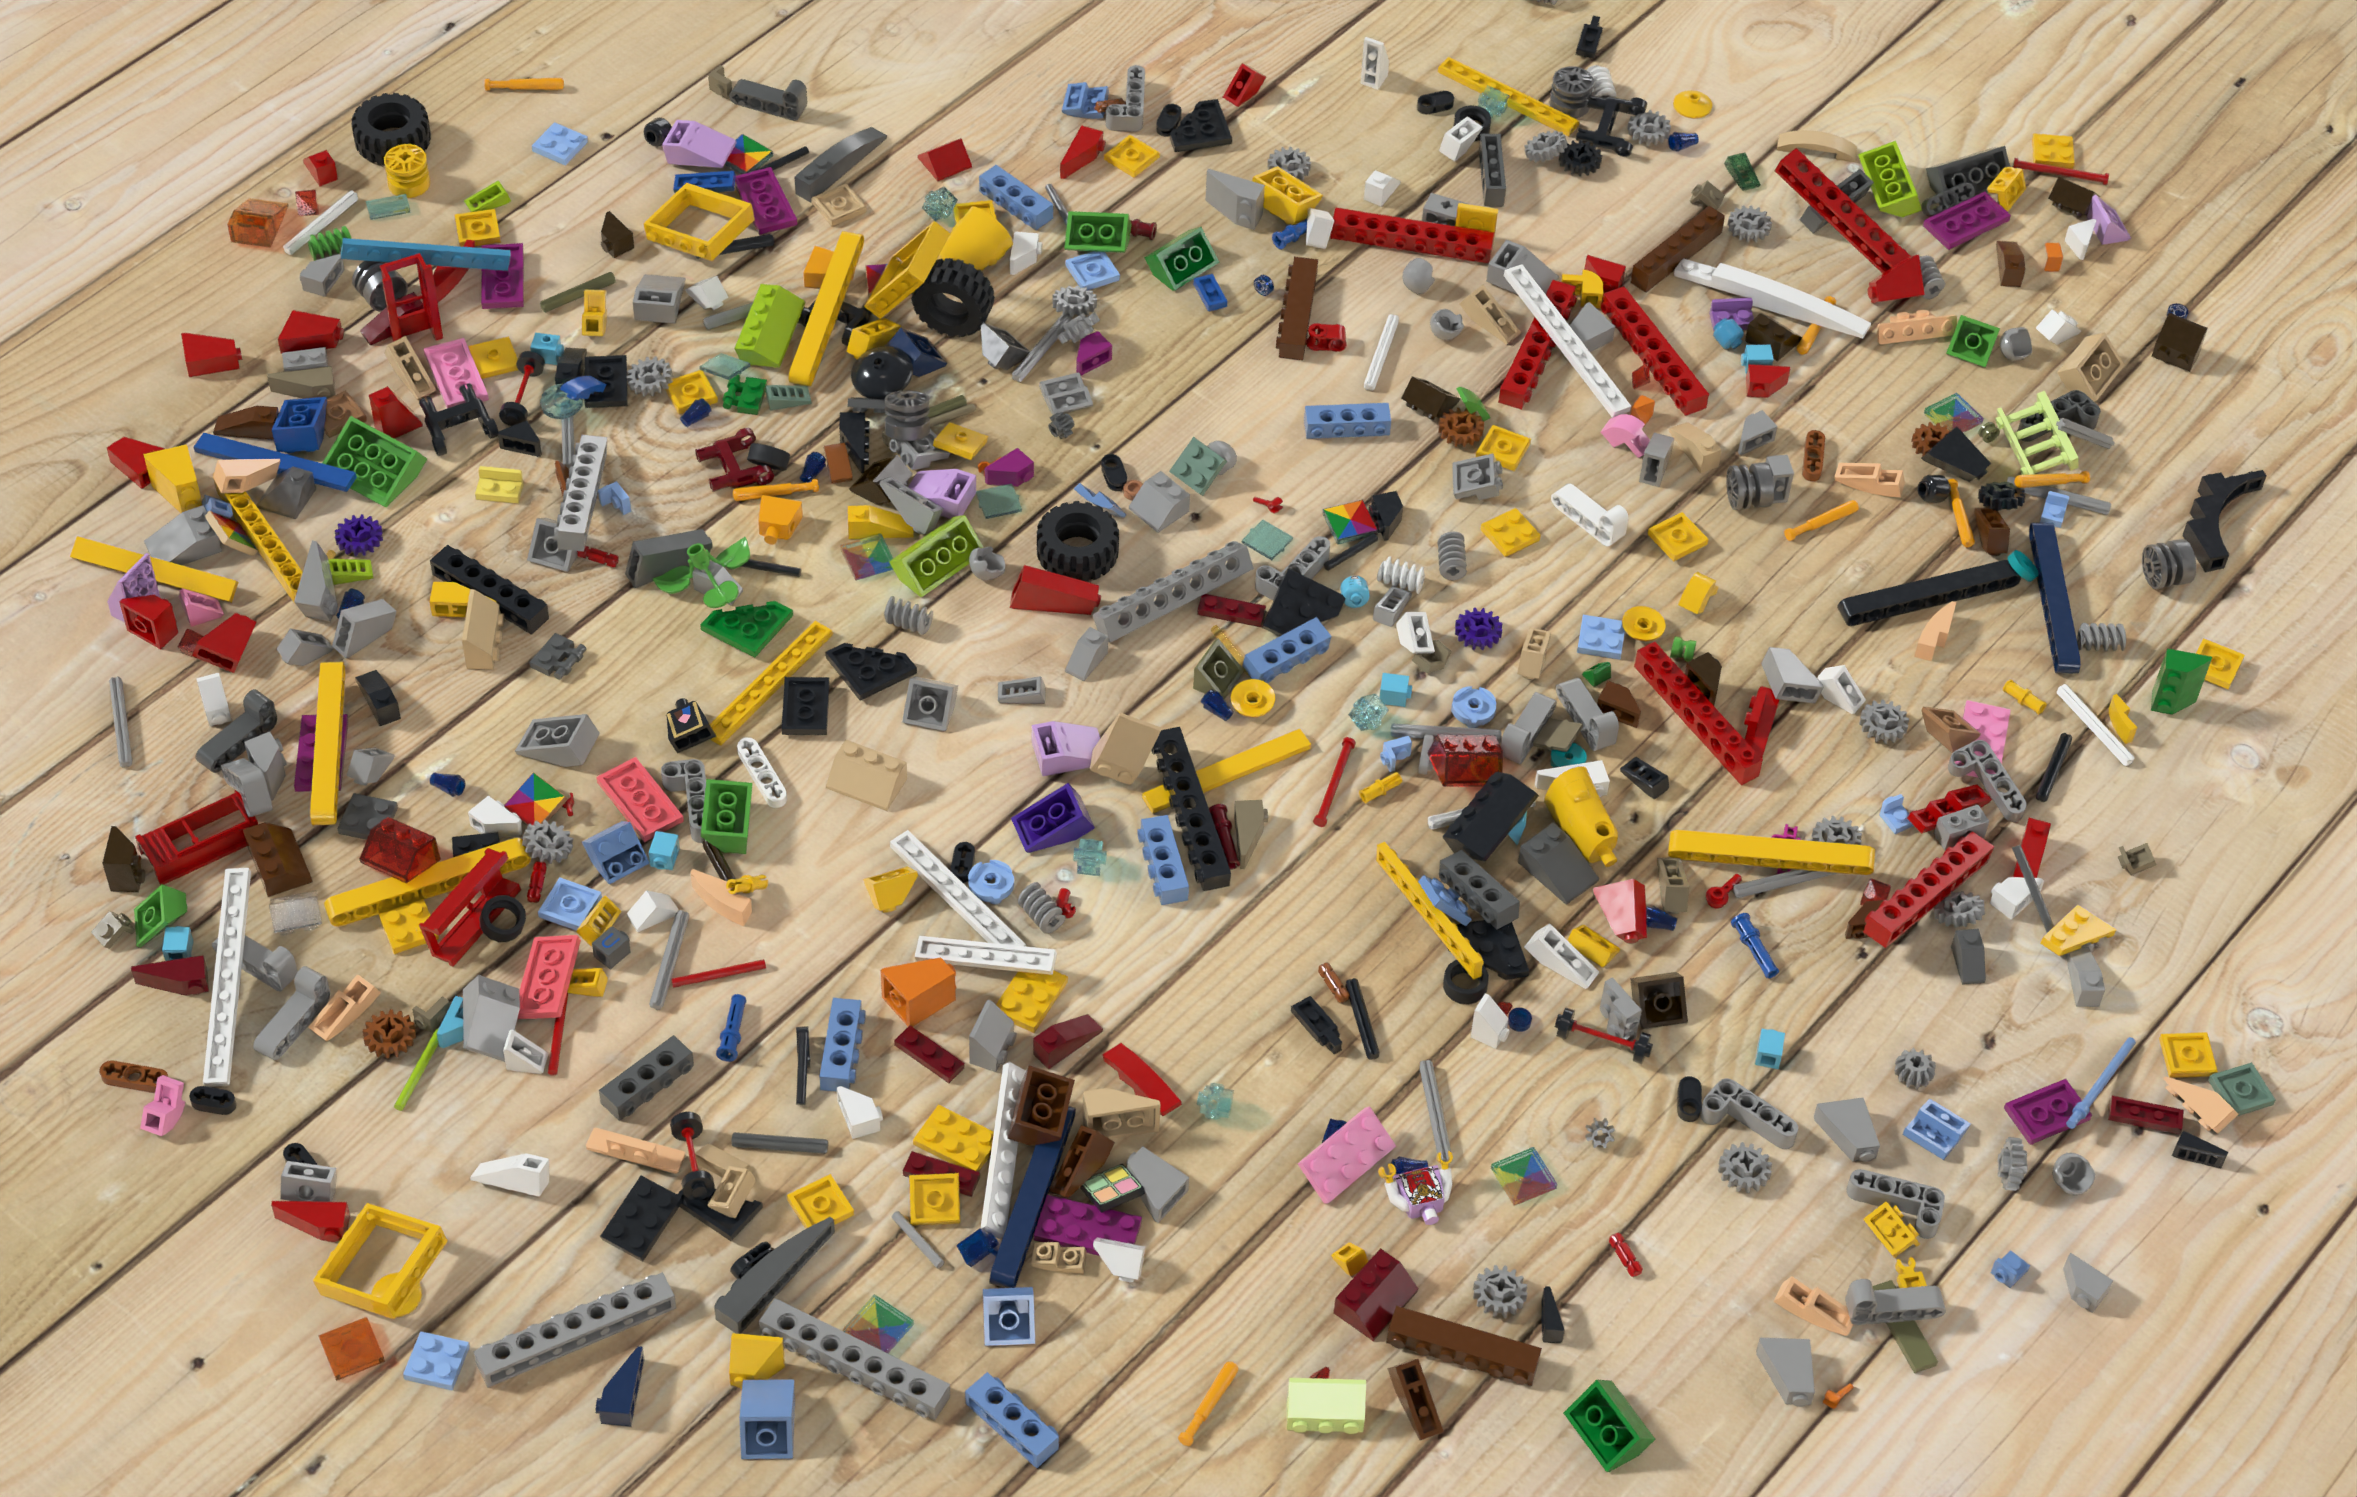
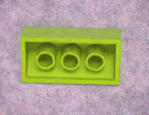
(1891, 179)
(769, 326)
(936, 556)

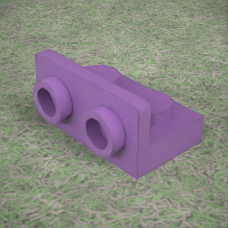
(1737, 308)

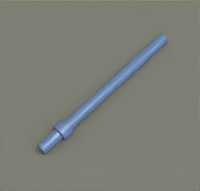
(2082, 1108)

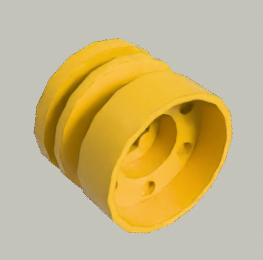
(407, 170)

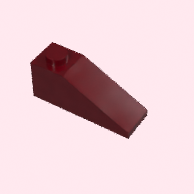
(379, 327)
(177, 976)
(1063, 1039)

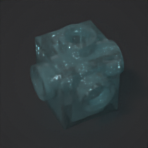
(1493, 101)
(939, 203)
(1368, 712)
(1089, 857)
(1223, 1097)

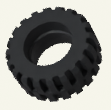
(386, 113)
(949, 315)
(1078, 521)

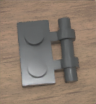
(552, 654)

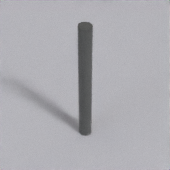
(2033, 887)

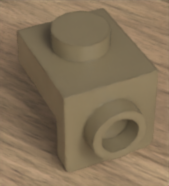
(719, 83)
(1707, 194)
(1433, 661)
(2136, 859)
(111, 928)
(433, 1017)

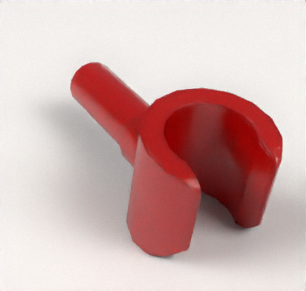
(1274, 505)
(568, 805)

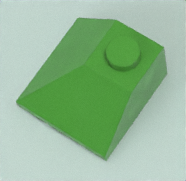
(1973, 341)
(157, 912)

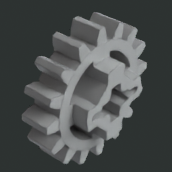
(1649, 127)
(1545, 146)
(1291, 161)
(1749, 223)
(1074, 301)
(1078, 328)
(649, 376)
(1884, 721)
(1836, 832)
(547, 841)
(1959, 909)
(2012, 1163)
(1743, 1164)
(1500, 1291)

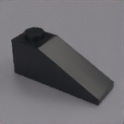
(570, 365)
(379, 697)

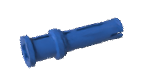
(1289, 234)
(1750, 937)
(730, 1035)

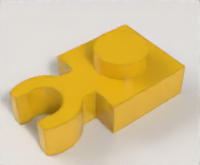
(1908, 1276)

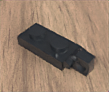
(1590, 39)
(1317, 1023)

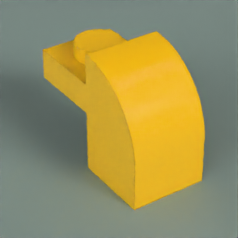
(1587, 285)
(595, 313)
(1698, 593)

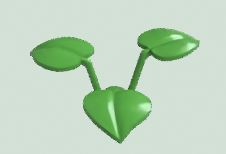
(679, 577)

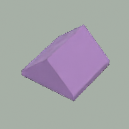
(2108, 224)

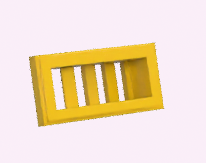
(589, 930)
(595, 985)

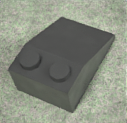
(1557, 863)

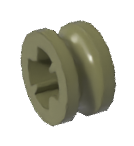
(1989, 432)

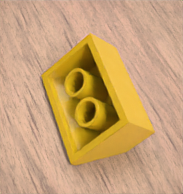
(1287, 195)

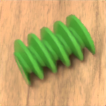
(328, 242)

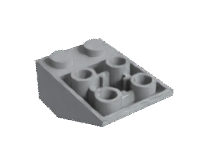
(1512, 255)
(658, 298)

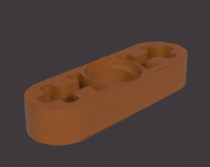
(1809, 461)
(125, 1070)

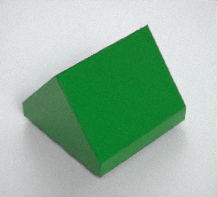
(1598, 673)

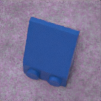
(300, 425)

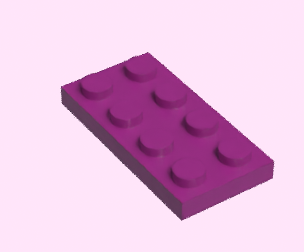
(768, 200)
(1966, 220)
(503, 287)
(305, 753)
(1080, 1224)

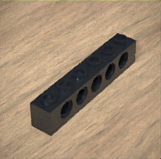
(515, 603)

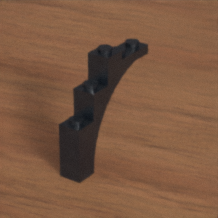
(2203, 529)

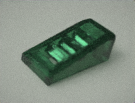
(1742, 160)

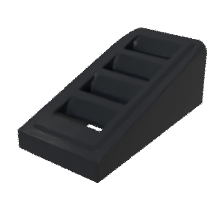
(1655, 787)
(2199, 1151)
(1552, 1324)

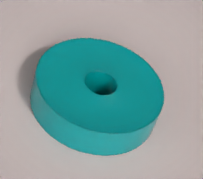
(2023, 565)
(1575, 753)

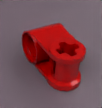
(1328, 337)

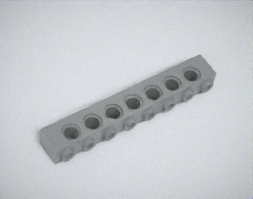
(581, 493)
(1202, 582)
(804, 1326)
(569, 1340)

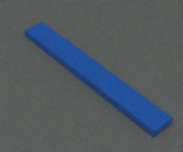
(233, 450)

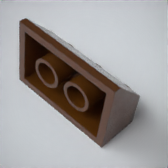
(276, 858)
(1040, 1107)

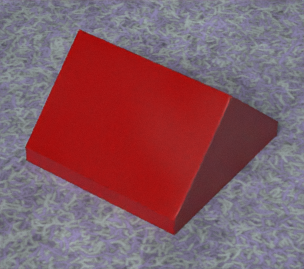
(946, 159)

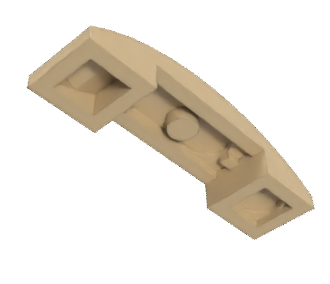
(1818, 141)

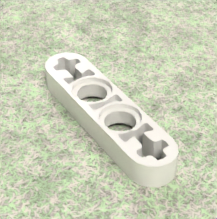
(762, 772)

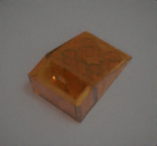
(256, 222)

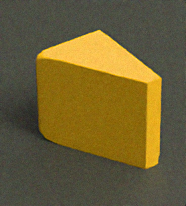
(1350, 1258)

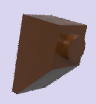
(1621, 702)

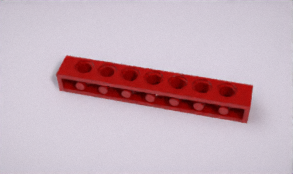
(1840, 211)
(1412, 235)
(1654, 349)
(1535, 350)
(1698, 713)
(1927, 889)

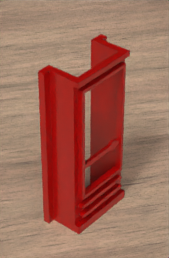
(419, 320)
(171, 864)
(484, 878)

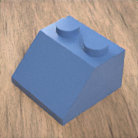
(1008, 1316)

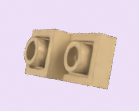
(1059, 1259)

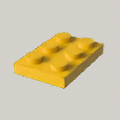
(1031, 997)
(955, 1139)

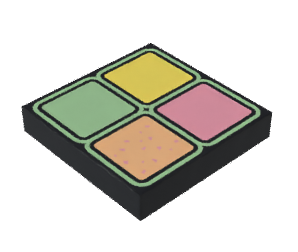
(1112, 1188)

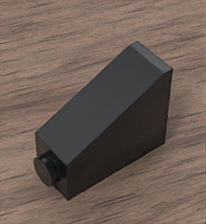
(1958, 456)

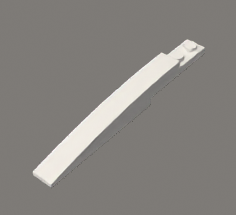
(1773, 296)

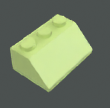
(1326, 1405)

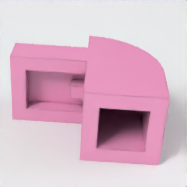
(1626, 430)
(165, 1109)

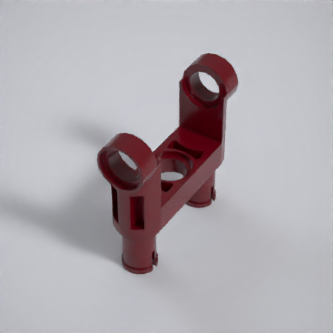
(734, 477)

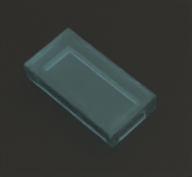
(388, 206)

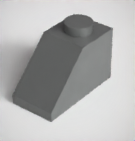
(1969, 956)

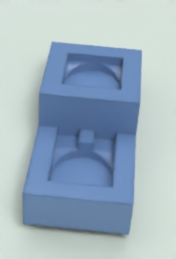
(217, 506)

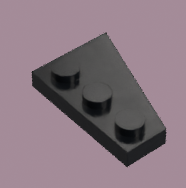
(724, 1225)

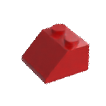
(150, 619)

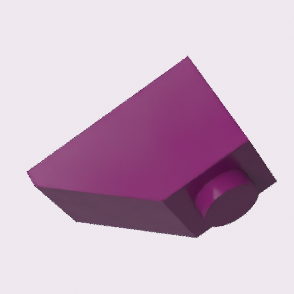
(1093, 352)
(1010, 469)

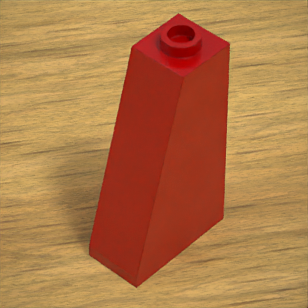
(1053, 593)

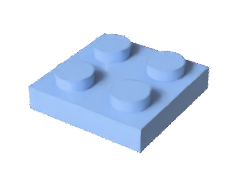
(559, 143)
(1092, 270)
(1601, 637)
(569, 903)
(436, 1360)

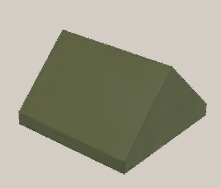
(1217, 670)

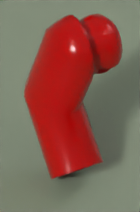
(1062, 902)

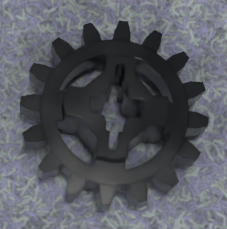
(1580, 158)
(2001, 496)

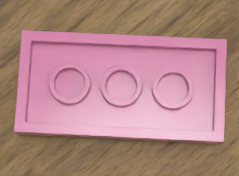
(452, 368)
(1991, 723)
(1346, 1155)

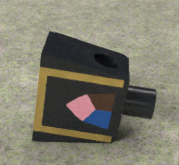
(687, 725)

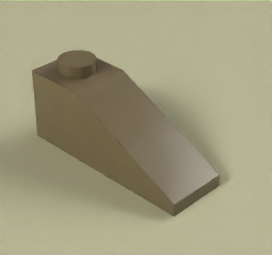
(304, 383)
(1249, 827)
(1673, 885)

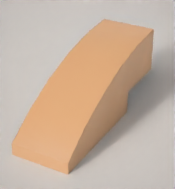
(1871, 478)
(1935, 632)
(714, 894)
(344, 1008)
(1814, 1306)

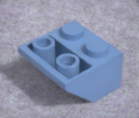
(616, 851)

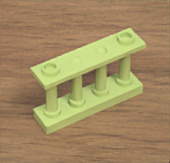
(2059, 438)

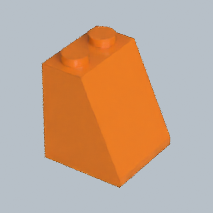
(918, 988)

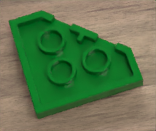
(748, 626)

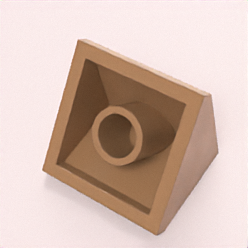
(1949, 728)

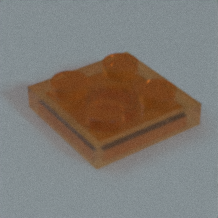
(351, 1348)

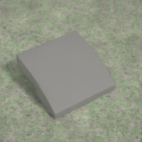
(1065, 393)

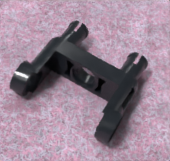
(1611, 107)
(852, 316)
(455, 415)

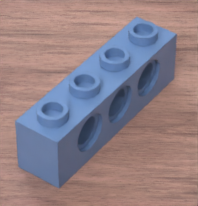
(1016, 197)
(1347, 420)
(1293, 642)
(1163, 860)
(842, 1013)
(1035, 1448)

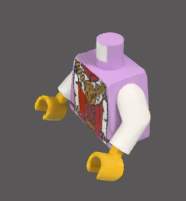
(1420, 1191)

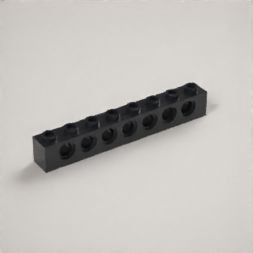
(1180, 775)

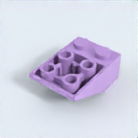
(696, 145)
(947, 488)
(135, 583)
(1063, 746)

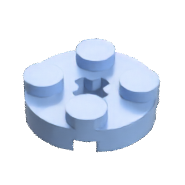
(1474, 716)
(993, 892)

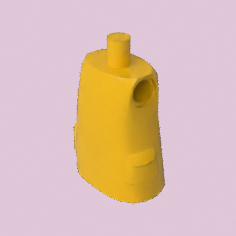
(977, 240)
(1582, 816)

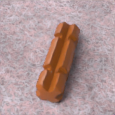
(1102, 105)
(1333, 982)

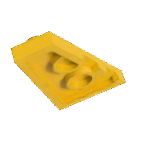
(2076, 930)

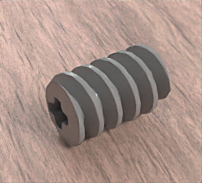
(1931, 276)
(1452, 555)
(908, 617)
(2101, 635)
(1041, 908)

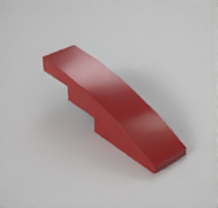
(448, 277)
(1954, 801)
(1141, 1077)

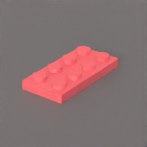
(640, 799)
(547, 976)

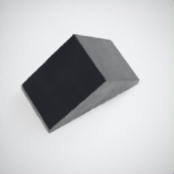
(520, 439)

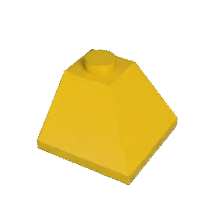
(890, 888)
(755, 1358)

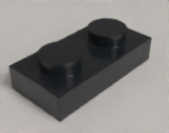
(469, 843)

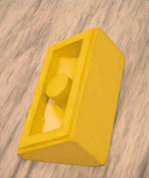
(1593, 945)

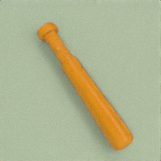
(531, 84)
(1811, 333)
(2037, 480)
(756, 492)
(1830, 516)
(1962, 521)
(1214, 1394)

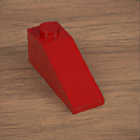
(1082, 150)
(2033, 845)
(319, 1219)

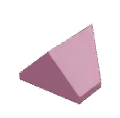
(199, 607)

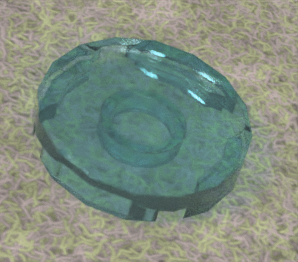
(557, 404)

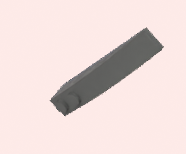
(836, 162)
(769, 1277)

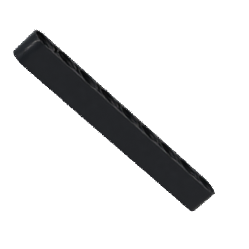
(1928, 593)

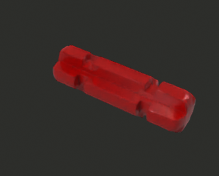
(599, 556)
(536, 882)
(1625, 1254)

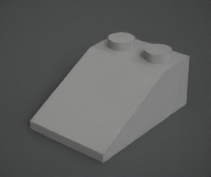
(1235, 198)
(184, 538)
(316, 589)
(559, 740)
(489, 1015)

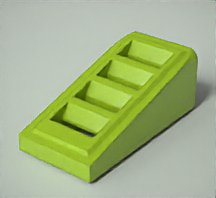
(496, 191)
(342, 570)

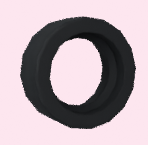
(1475, 113)
(769, 456)
(508, 903)
(1460, 995)

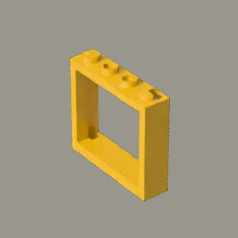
(689, 194)
(904, 277)
(408, 1278)

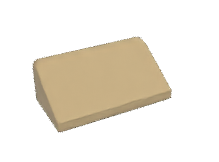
(717, 1160)
(732, 1191)

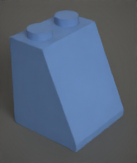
(767, 1419)

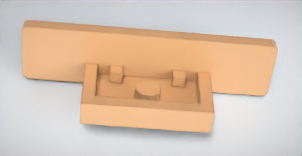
(1916, 327)
(635, 1150)

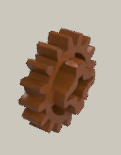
(1461, 427)
(1931, 434)
(389, 1033)

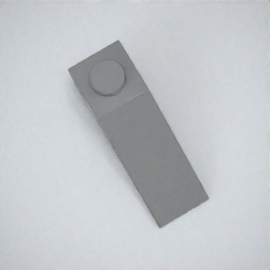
(914, 508)
(2085, 978)

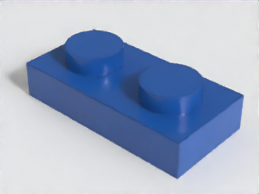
(1210, 292)

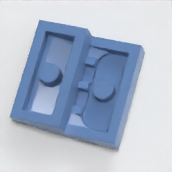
(1081, 100)
(1100, 500)
(1936, 1129)

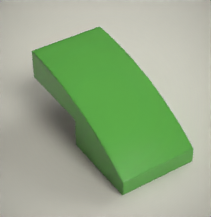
(1473, 403)

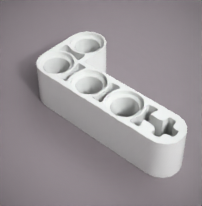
(1590, 516)

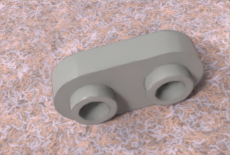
(1425, 763)

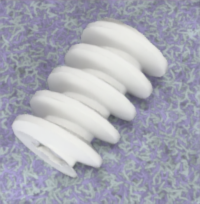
(1603, 82)
(1401, 575)

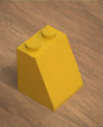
(174, 477)

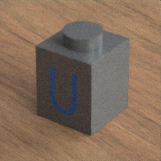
(611, 947)

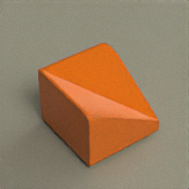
(2054, 257)
(1643, 409)

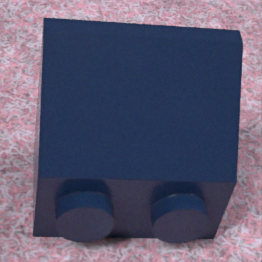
(920, 350)

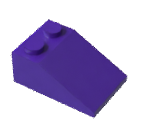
(1053, 820)

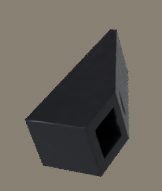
(853, 433)

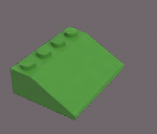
(380, 462)

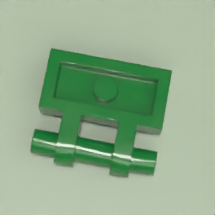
(751, 394)

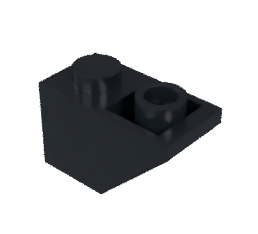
(1387, 512)

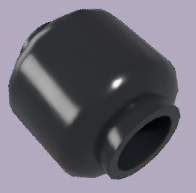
(657, 131)
(1934, 488)

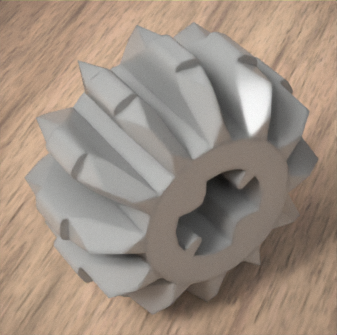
(1915, 1068)

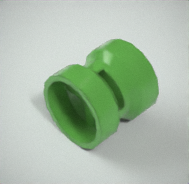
(1678, 647)

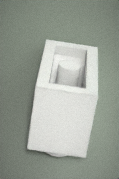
(1460, 138)
(1379, 187)
(1024, 251)
(708, 293)
(1415, 632)
(1841, 688)
(214, 699)
(2012, 895)
(1489, 1023)
(859, 1112)
(1121, 1258)

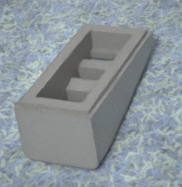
(1389, 607)
(1029, 697)

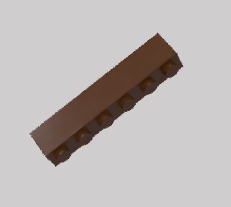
(1680, 245)
(1298, 308)
(1463, 1345)

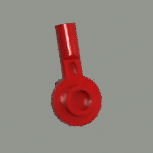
(1718, 896)

